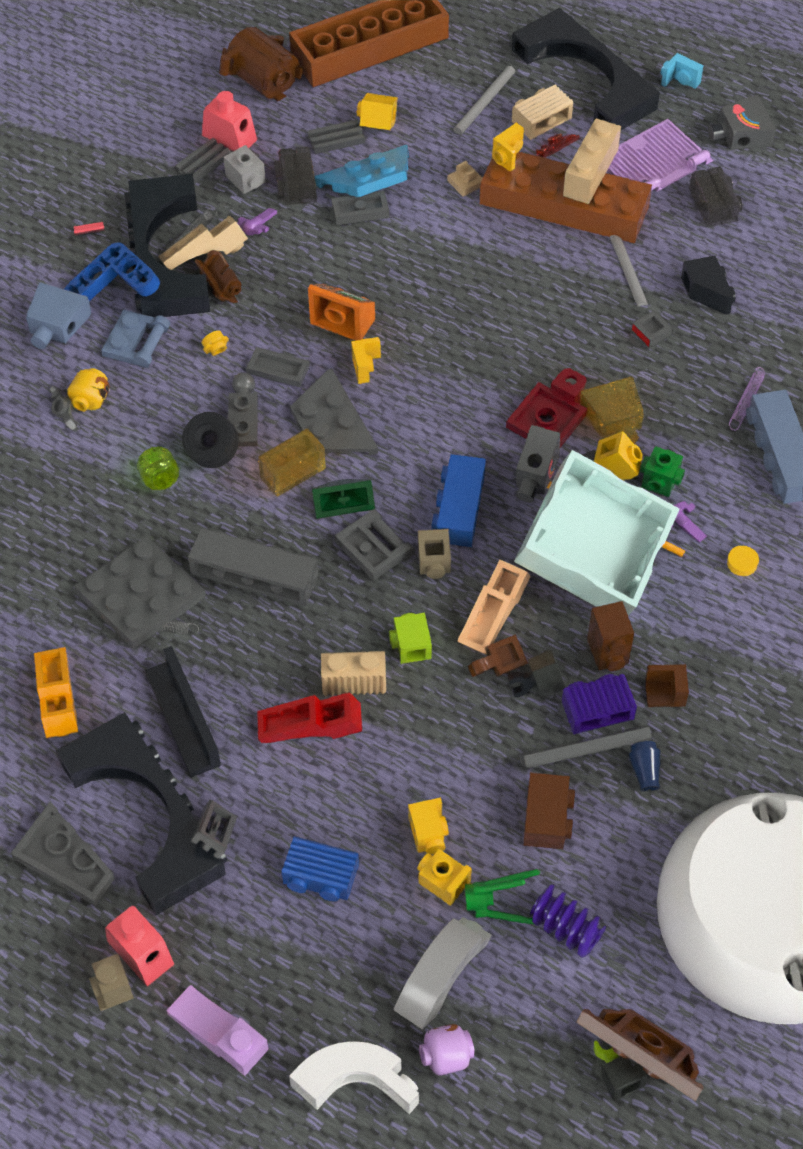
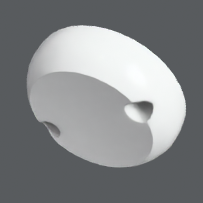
(737, 905)

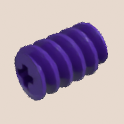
(566, 921)

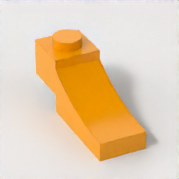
(55, 693)

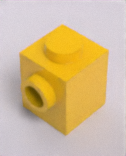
(377, 111)
(619, 456)

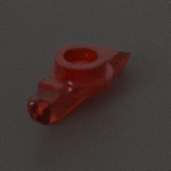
(556, 143)

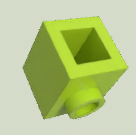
(411, 638)

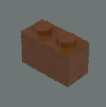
(610, 636)
(547, 811)

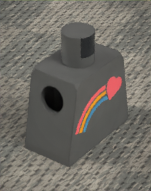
(744, 125)
(540, 447)

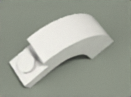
(349, 1063)

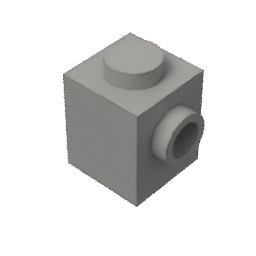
(244, 169)

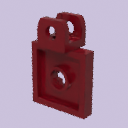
(559, 401)

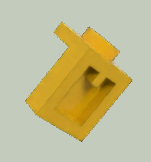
(507, 145)
(362, 356)

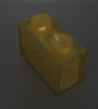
(292, 462)

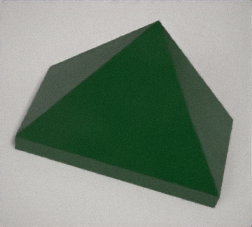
(343, 497)

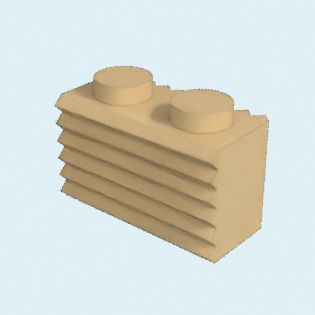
(542, 111)
(353, 672)

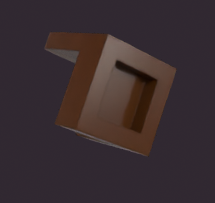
(666, 685)

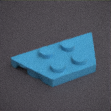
(369, 174)

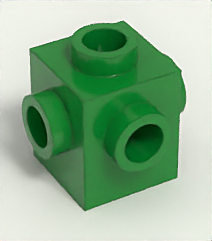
(662, 471)

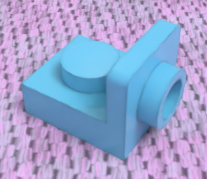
(682, 69)

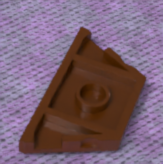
(648, 1045)

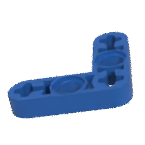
(119, 261)

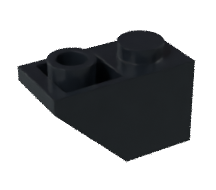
(707, 283)

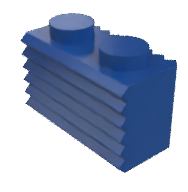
(320, 869)

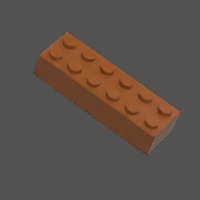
(367, 37)
(537, 192)

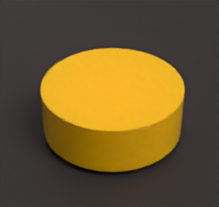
(742, 560)

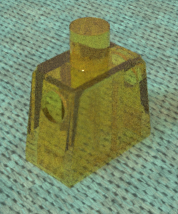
(614, 408)

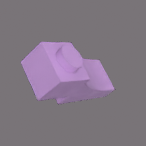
(219, 1030)

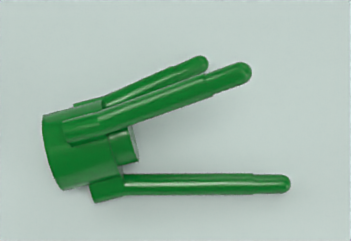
(480, 895)

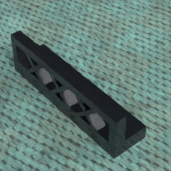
(183, 715)

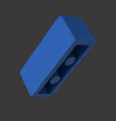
(460, 498)

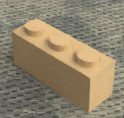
(591, 161)

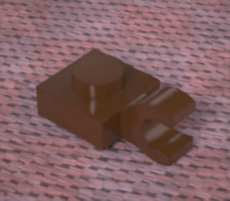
(502, 657)

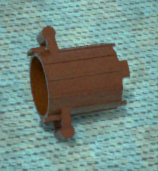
(261, 62)

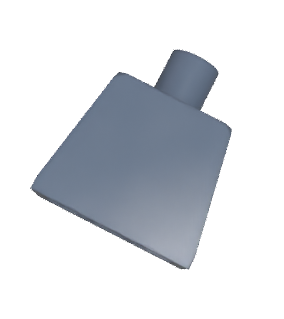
(55, 315)

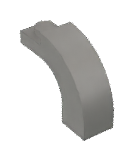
(439, 969)

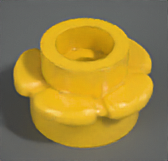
(214, 343)

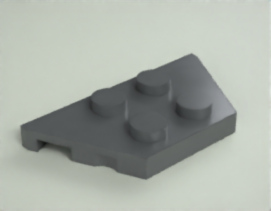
(332, 417)

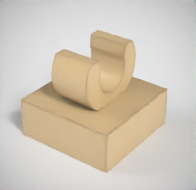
(464, 179)

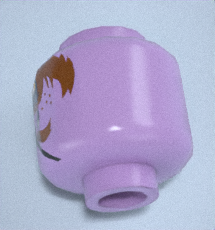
(446, 1049)

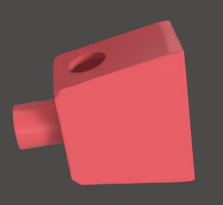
(228, 122)
(137, 939)

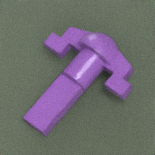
(255, 225)
(686, 524)

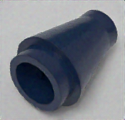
(646, 764)

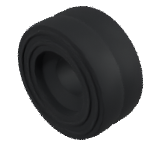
(199, 428)

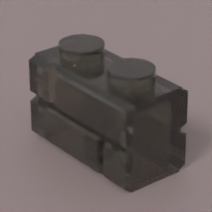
(296, 176)
(715, 196)

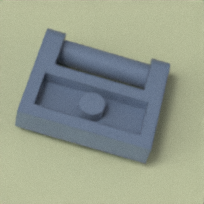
(127, 335)

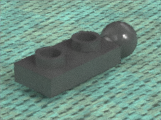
(244, 409)

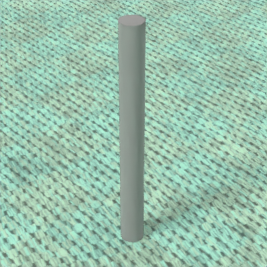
(484, 100)
(628, 270)

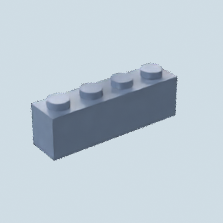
(781, 441)

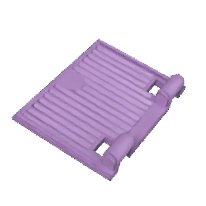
(658, 156)

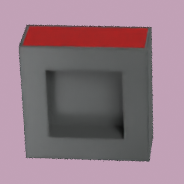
(651, 328)

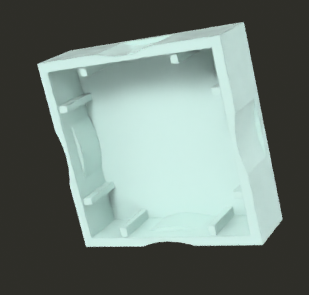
(596, 534)

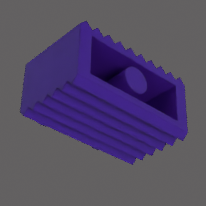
(598, 703)

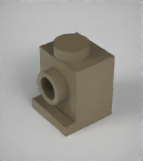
(434, 557)
(110, 982)

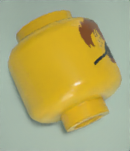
(88, 389)

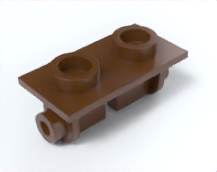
(223, 285)

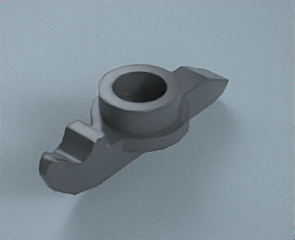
(62, 409)

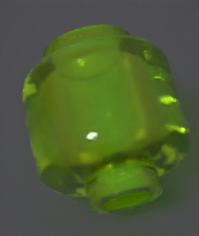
(158, 468)

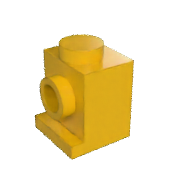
(428, 825)
(447, 885)

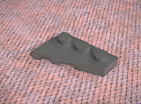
(61, 856)

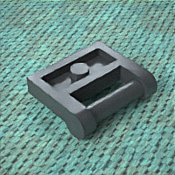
(368, 550)

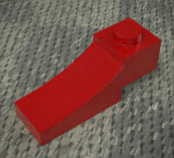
(310, 718)

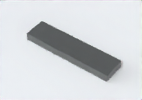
(584, 746)

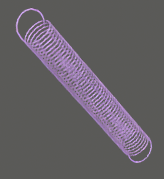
(744, 395)

